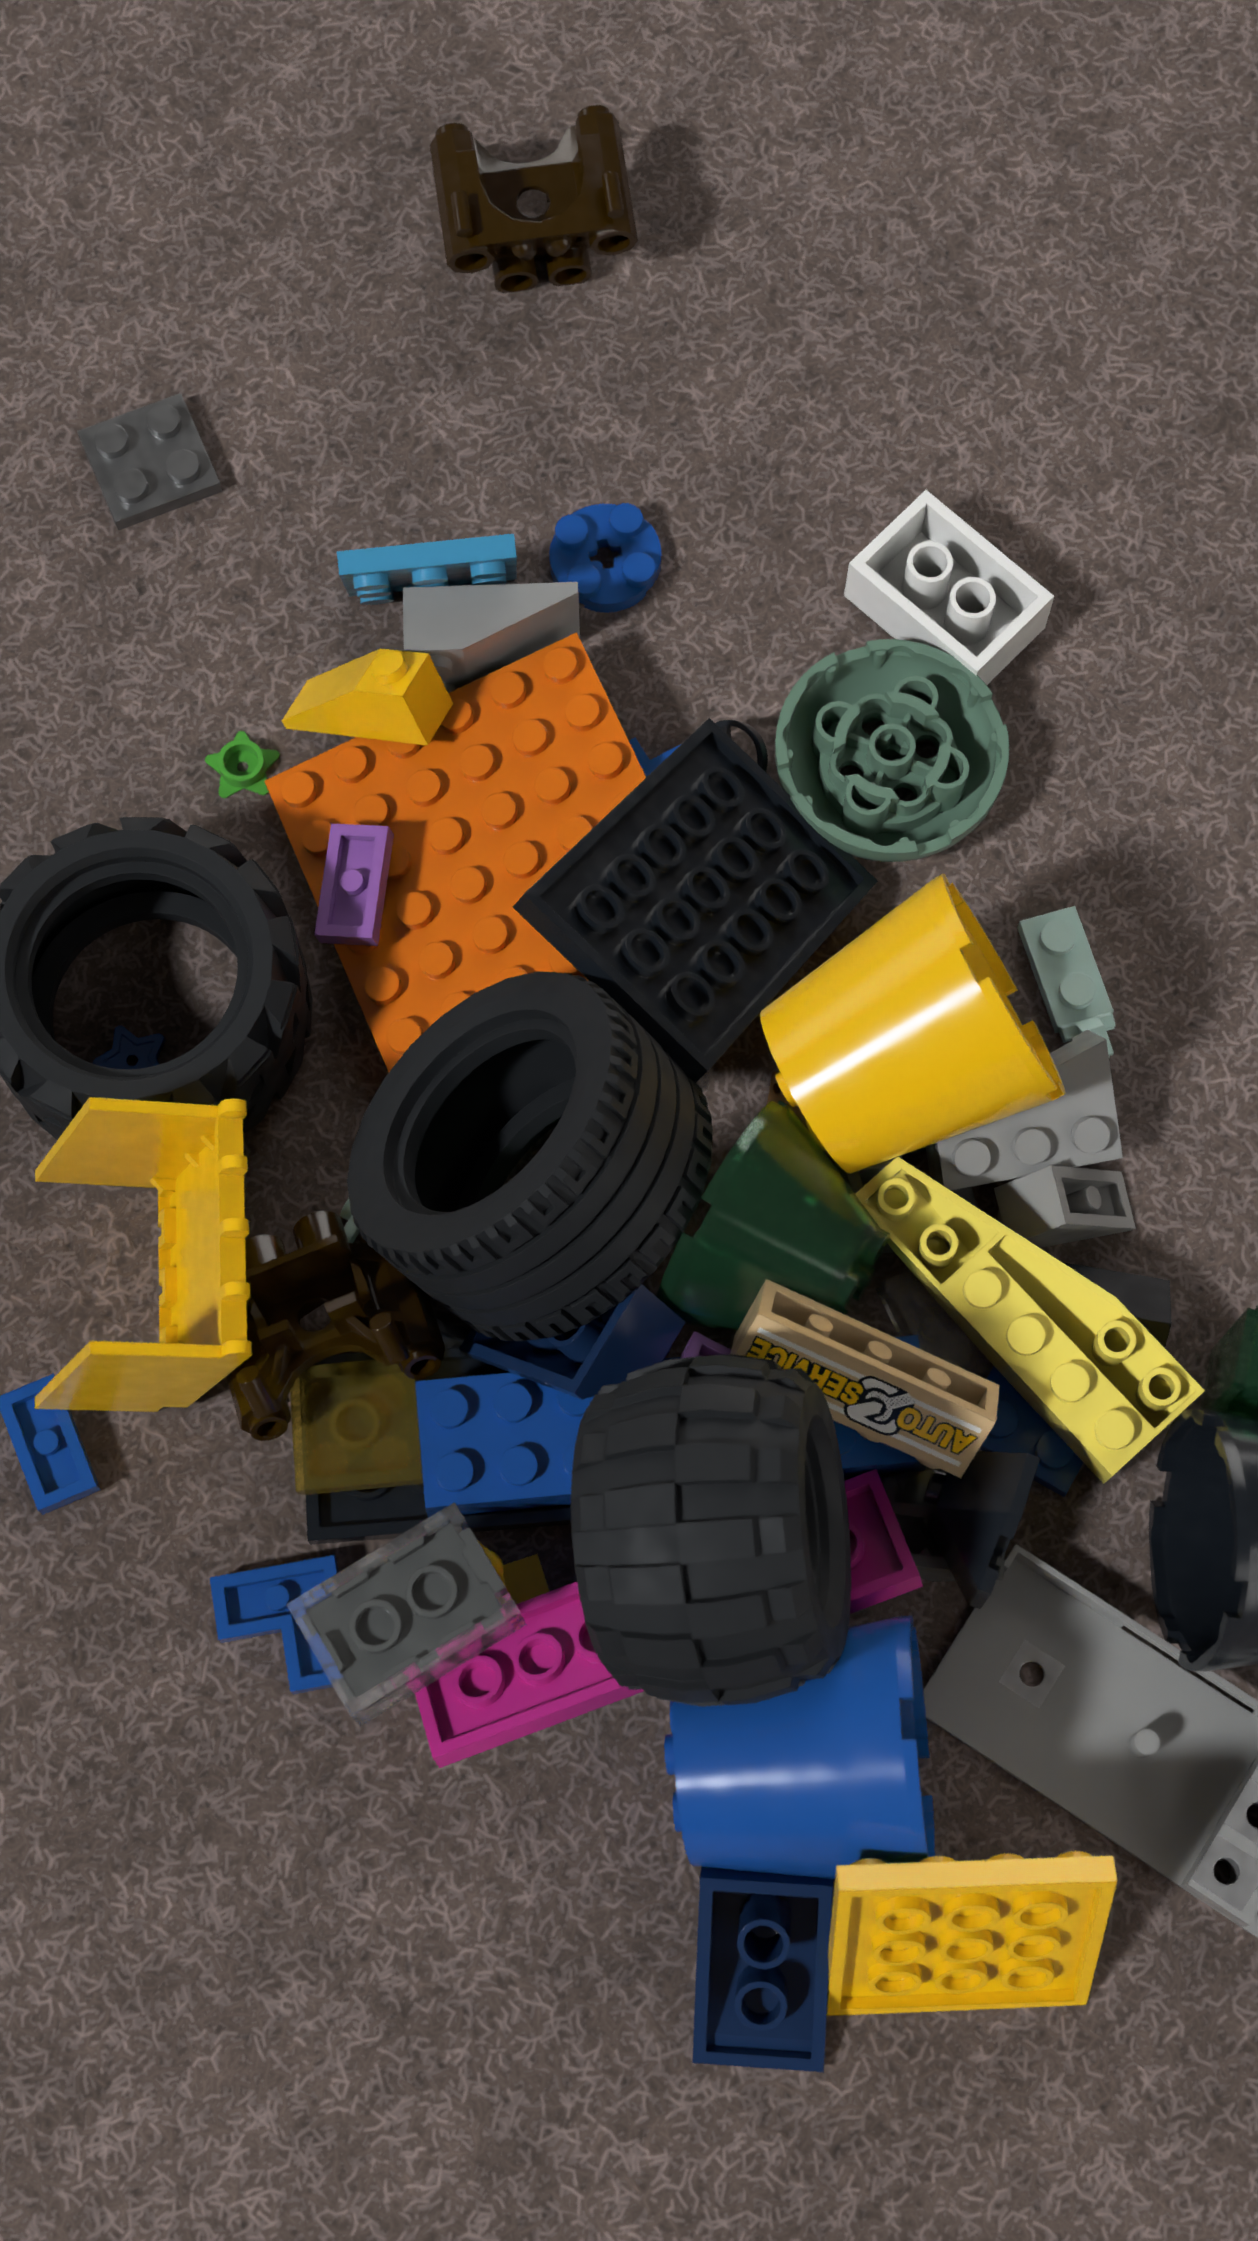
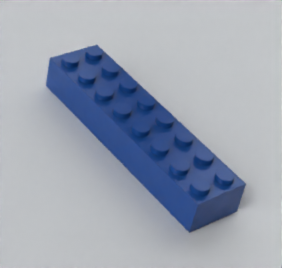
(513, 1442)

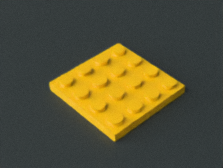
(967, 1933)

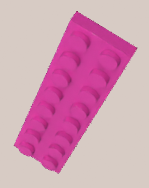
(553, 1673)

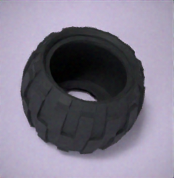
(712, 1530)

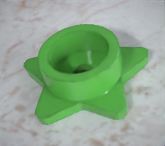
(233, 754)

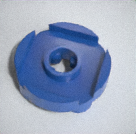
(610, 526)

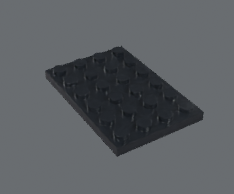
(696, 898)

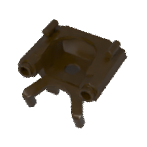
(581, 181)
(369, 1310)

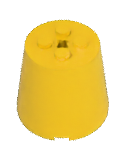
(907, 1036)

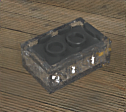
(407, 1614)

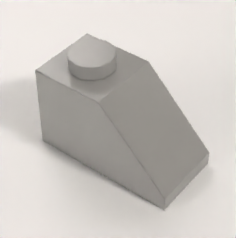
(1065, 1205)

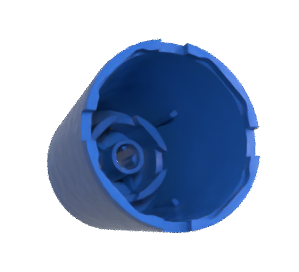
(811, 1771)

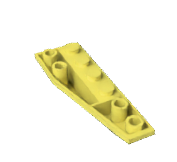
(1035, 1319)

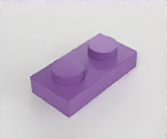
(354, 884)

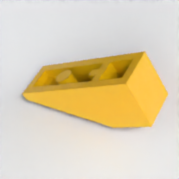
(374, 697)

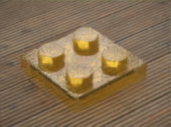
(354, 1428)

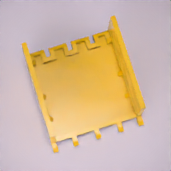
(199, 1173)

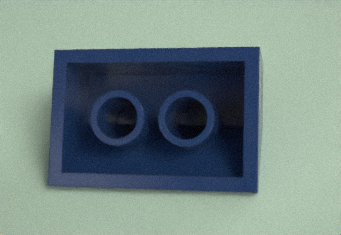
(590, 1356)

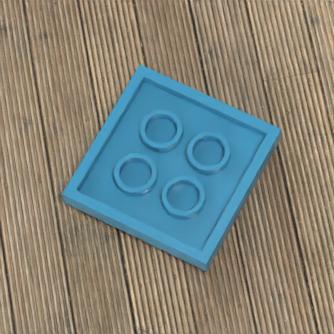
(380, 571)

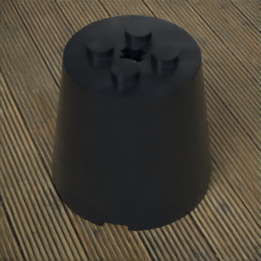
(1207, 1540)

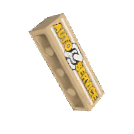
(873, 1379)

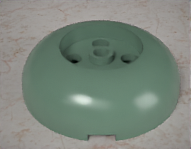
(918, 698)

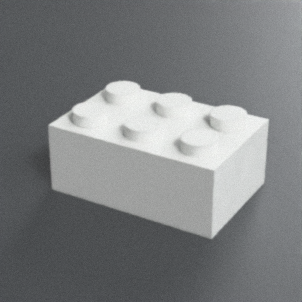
(948, 588)

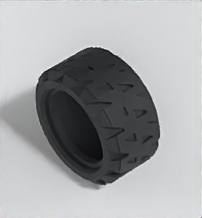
(133, 875)

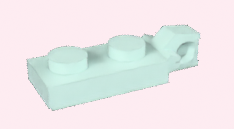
(1067, 974)

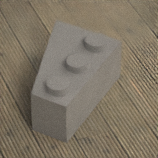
(1064, 1132)

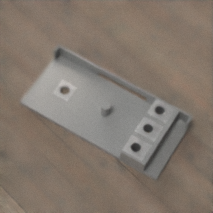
(1109, 1730)

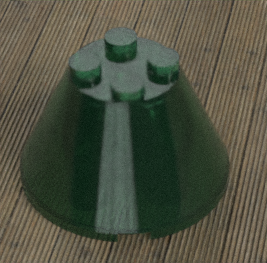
(773, 1217)

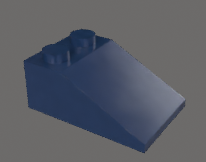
(762, 1970)

